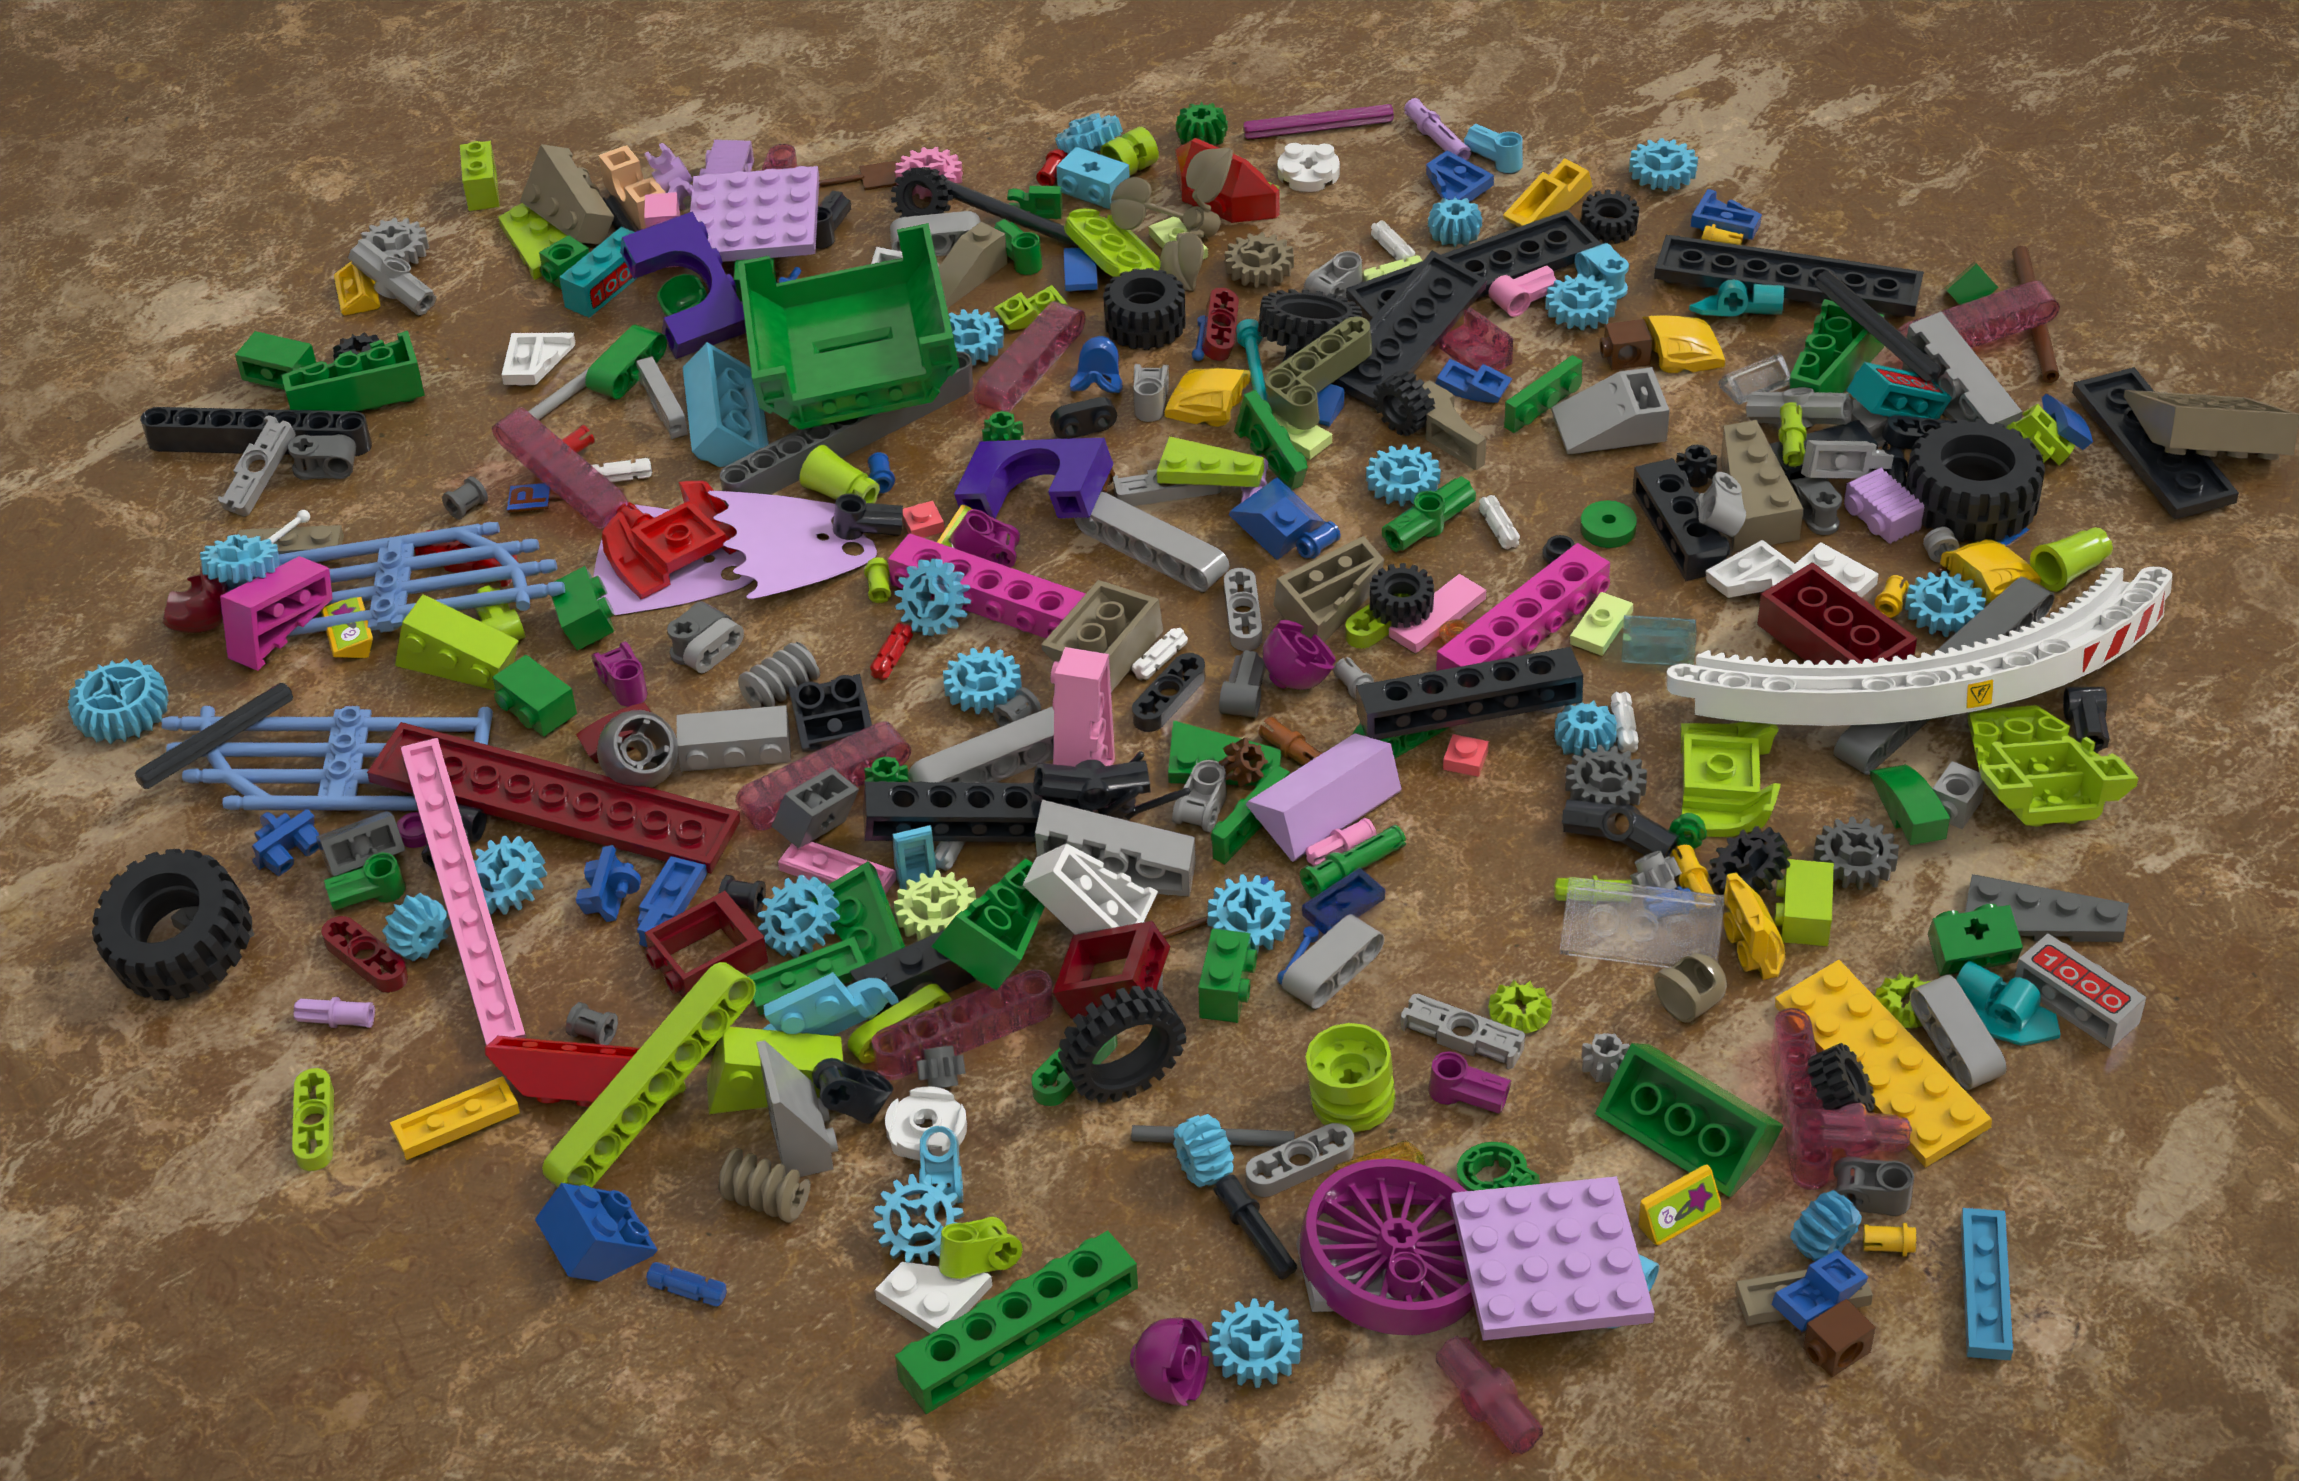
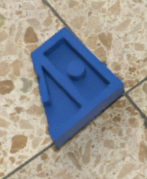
(1457, 177)
(1728, 216)

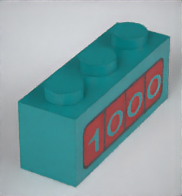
(597, 277)
(1897, 392)

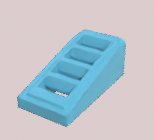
(913, 855)

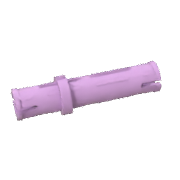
(1430, 124)

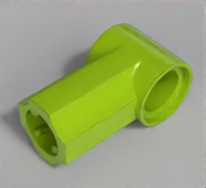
(501, 617)

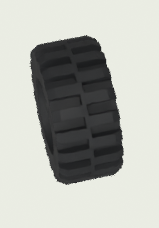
(1976, 479)
(146, 896)

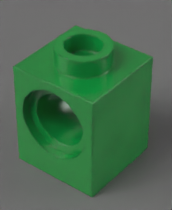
(560, 257)

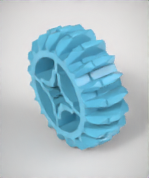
(118, 701)

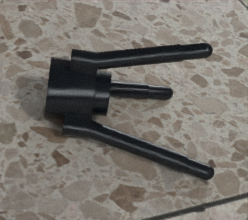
(1125, 805)

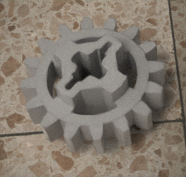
(399, 239)

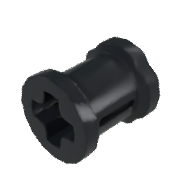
(745, 894)

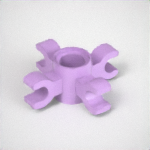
(671, 174)

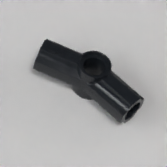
(1090, 781)
(1599, 820)

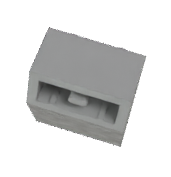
(1614, 413)

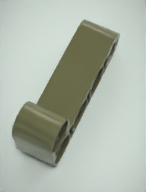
(1296, 381)

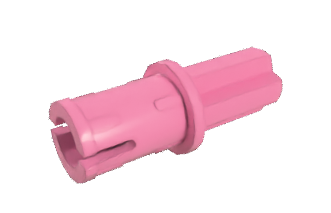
(1340, 841)

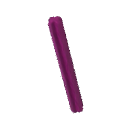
(1318, 121)

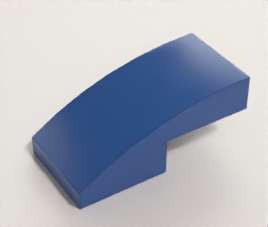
(1079, 270)
(1480, 386)
(2069, 423)
(1824, 1286)

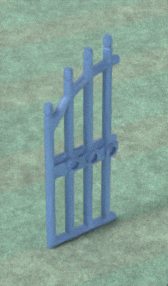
(397, 561)
(342, 758)

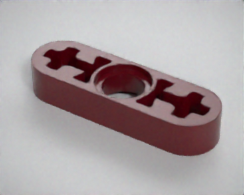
(1213, 331)
(367, 968)

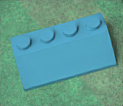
(722, 407)

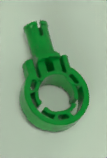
(1484, 1155)

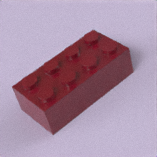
(1829, 621)

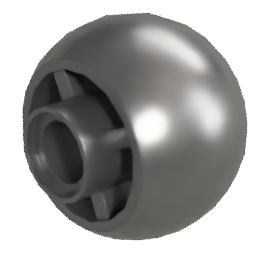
(613, 753)

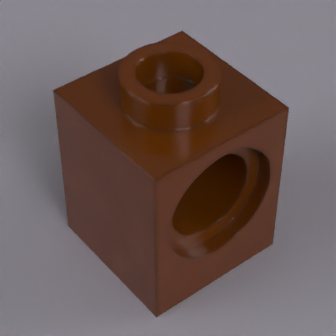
(1626, 344)
(1838, 1338)

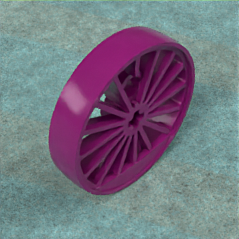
(1388, 1246)

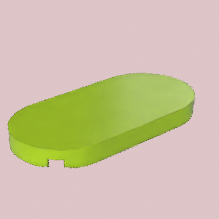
(1107, 244)

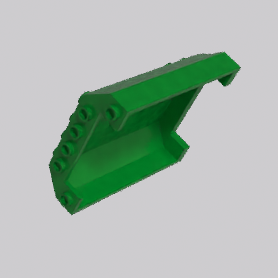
(849, 336)

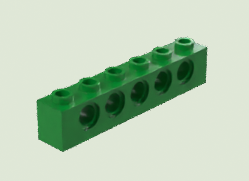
(1007, 1339)

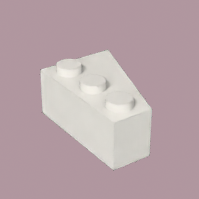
(1086, 893)

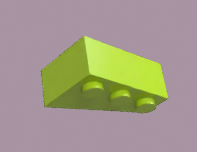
(452, 645)
(736, 1071)

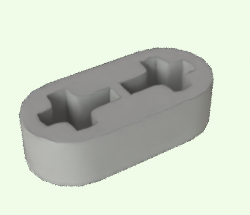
(713, 645)

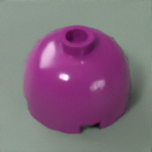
(1296, 659)
(1170, 1360)

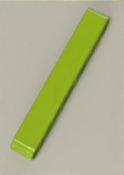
(650, 1077)

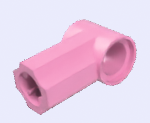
(1517, 294)

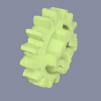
(931, 903)

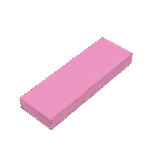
(1450, 603)
(827, 864)

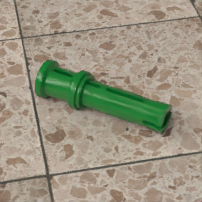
(1340, 865)

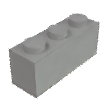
(733, 738)

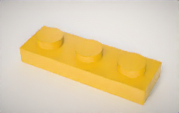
(454, 1117)

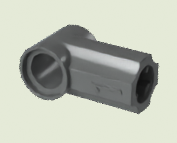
(1243, 691)

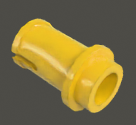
(1719, 235)
(1890, 600)
(1889, 1239)

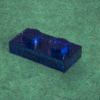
(1348, 896)

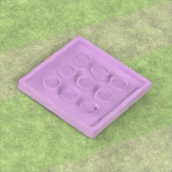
(759, 212)
(1551, 1258)

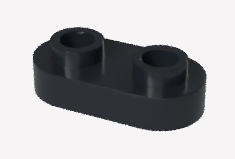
(1083, 418)

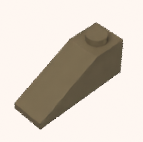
(972, 261)

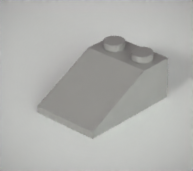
(796, 1115)

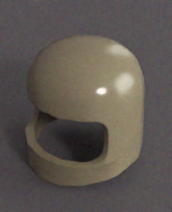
(1691, 986)

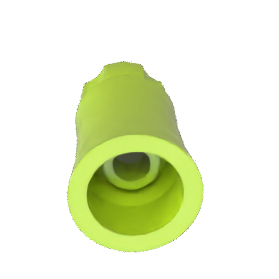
(833, 476)
(2070, 557)

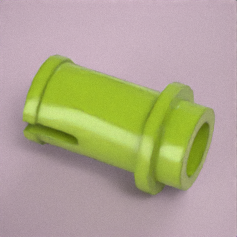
(878, 579)

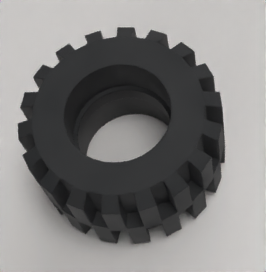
(1144, 308)

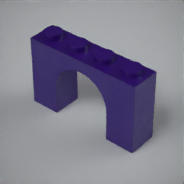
(686, 244)
(998, 466)

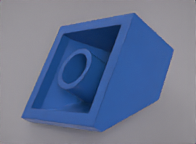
(1276, 518)

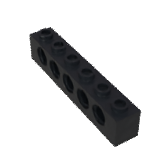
(1469, 693)
(955, 810)

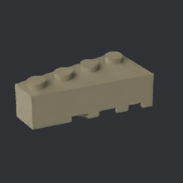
(1767, 495)

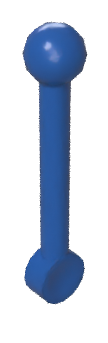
(1198, 354)
(1310, 935)

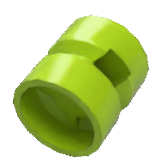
(1133, 148)

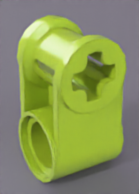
(976, 1248)

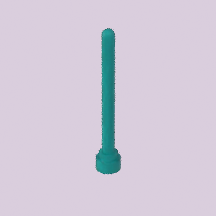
(1250, 338)

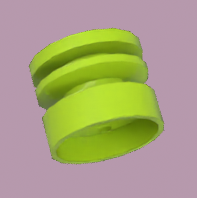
(1351, 1076)

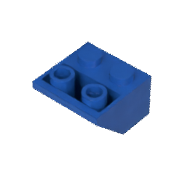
(594, 1231)

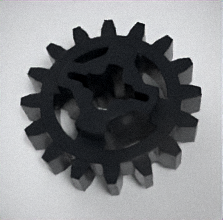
(1753, 857)

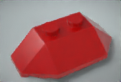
(1245, 191)
(558, 1068)

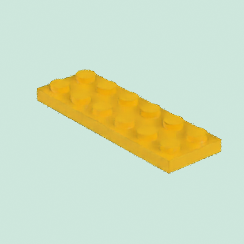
(1898, 1066)

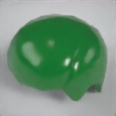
(681, 293)

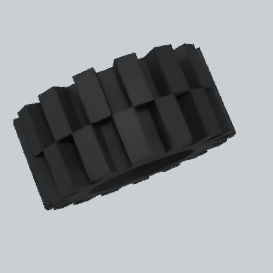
(932, 180)
(1604, 205)
(1403, 402)
(1401, 609)
(1840, 1078)

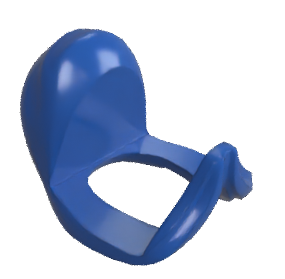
(1098, 359)

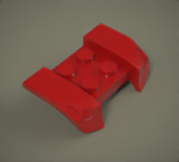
(668, 542)

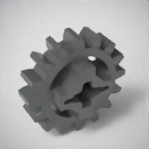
(1606, 777)
(1857, 852)

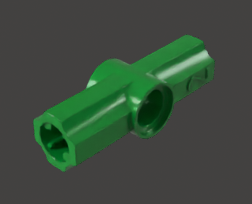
(1428, 514)

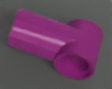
(1456, 1081)

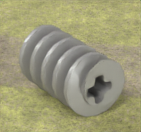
(777, 674)

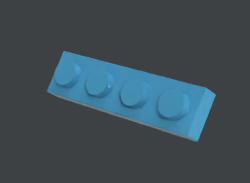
(1986, 1284)

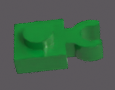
(1041, 200)

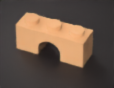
(625, 181)

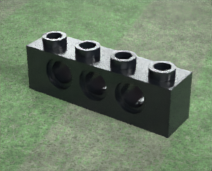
(1674, 514)

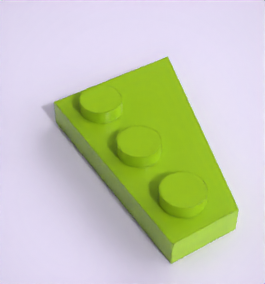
(529, 235)
(1208, 465)

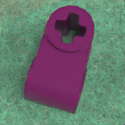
(986, 537)
(622, 674)

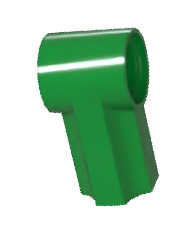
(1021, 248)
(377, 879)

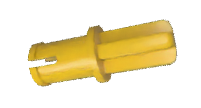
(1692, 873)

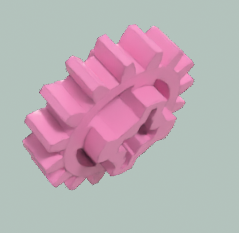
(934, 159)

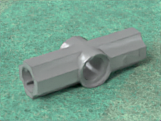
(392, 277)
(1816, 407)

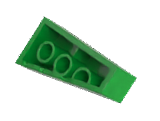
(1833, 352)
(358, 381)

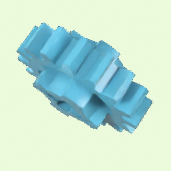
(1089, 133)
(1663, 164)
(1581, 301)
(971, 337)
(1402, 474)
(239, 559)
(917, 595)
(1943, 602)
(981, 679)
(506, 875)
(1250, 909)
(798, 916)
(928, 1204)
(1255, 1343)

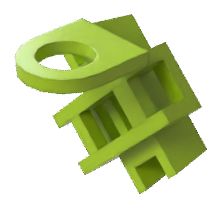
(2044, 434)

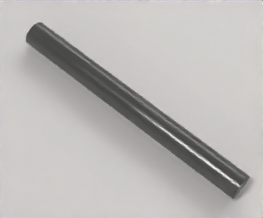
(1244, 1137)

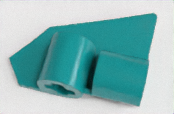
(1734, 300)
(2008, 1009)

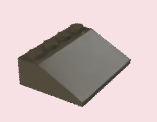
(2215, 424)

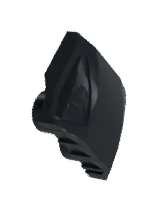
(829, 711)

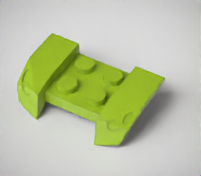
(1724, 775)

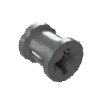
(465, 497)
(1019, 702)
(603, 1025)

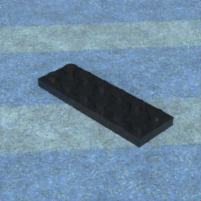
(1413, 323)
(2180, 482)

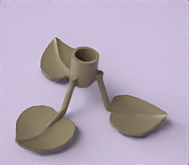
(1185, 256)

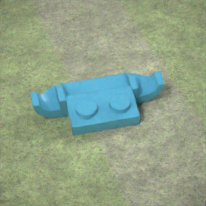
(828, 1006)

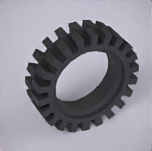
(1302, 317)
(1104, 1023)

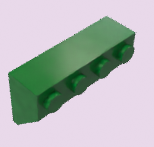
(1687, 1117)

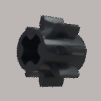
(1697, 464)

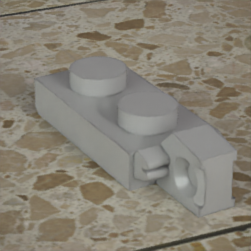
(1843, 459)

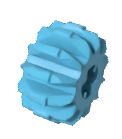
(1455, 221)
(1585, 727)
(416, 927)
(1203, 1150)

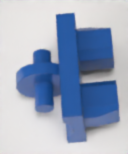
(280, 836)
(609, 883)

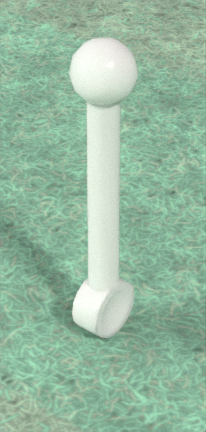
(302, 517)

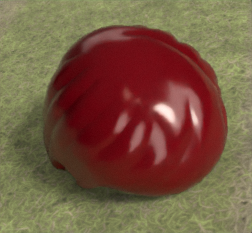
(196, 608)

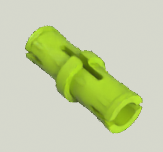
(1792, 434)

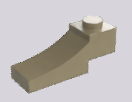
(1450, 431)

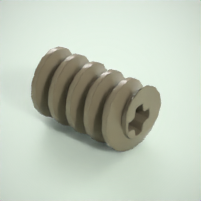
(762, 1189)

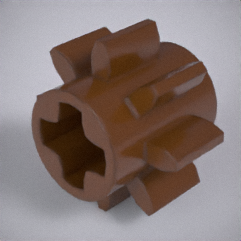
(1243, 762)

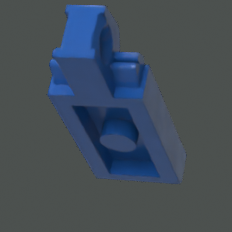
(669, 894)

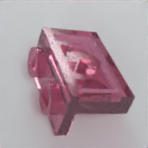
(1478, 343)

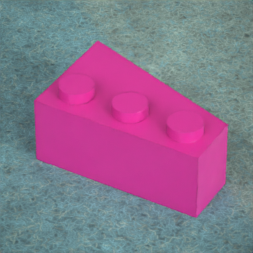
(271, 607)

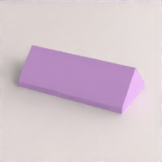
(1327, 793)

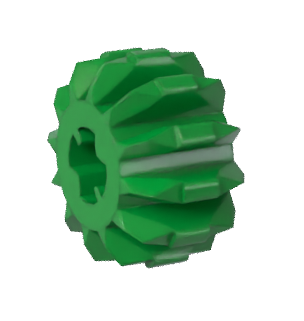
(1203, 123)

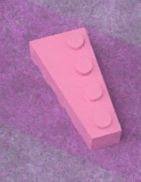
(1082, 708)

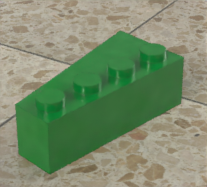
(993, 929)

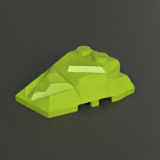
(2042, 769)

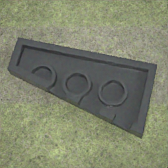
(2052, 911)

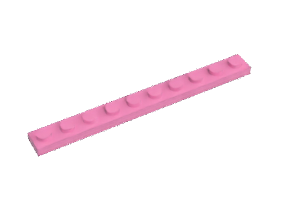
(462, 891)

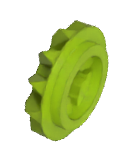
(1890, 997)
(1537, 1010)

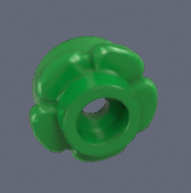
(1690, 823)

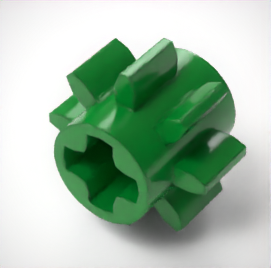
(1002, 427)
(886, 770)

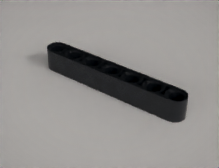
(233, 429)

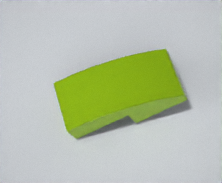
(1020, 312)

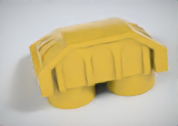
(1684, 344)
(1207, 395)
(1989, 565)
(1753, 929)

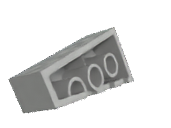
(1962, 374)
(1143, 852)

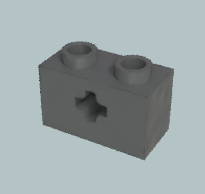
(815, 807)
(355, 843)

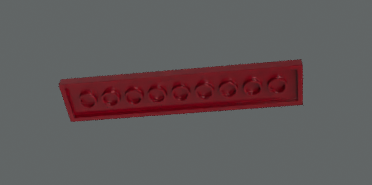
(567, 799)

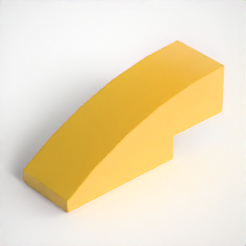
(1550, 194)

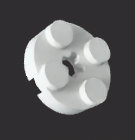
(1320, 159)
(924, 1104)

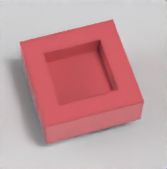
(923, 520)
(1465, 755)

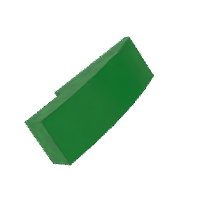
(1911, 804)

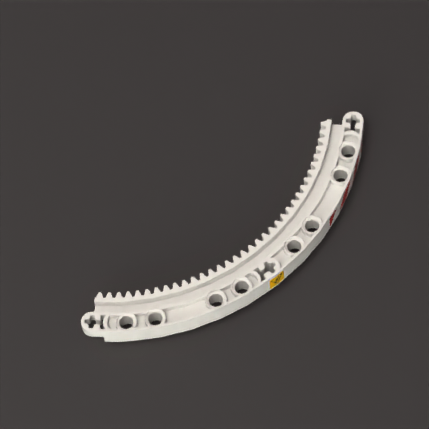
(1990, 674)

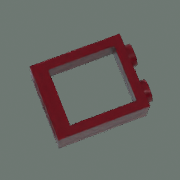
(695, 924)
(1138, 942)

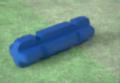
(686, 1284)

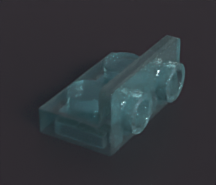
(1658, 640)

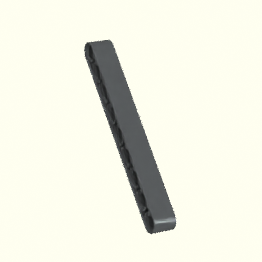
(782, 460)
(2017, 606)

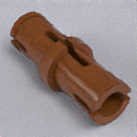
(1291, 743)

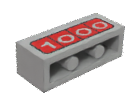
(2081, 991)

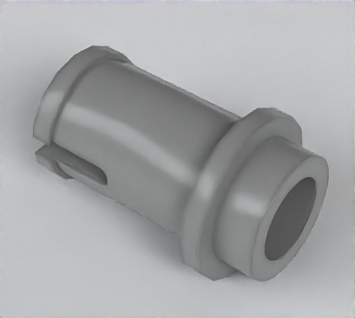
(1351, 675)

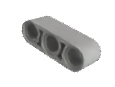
(944, 228)
(1333, 961)
(1957, 1032)

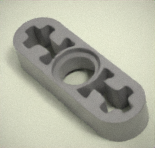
(1236, 619)
(1289, 1174)

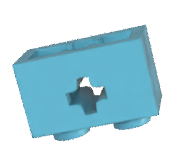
(1090, 176)

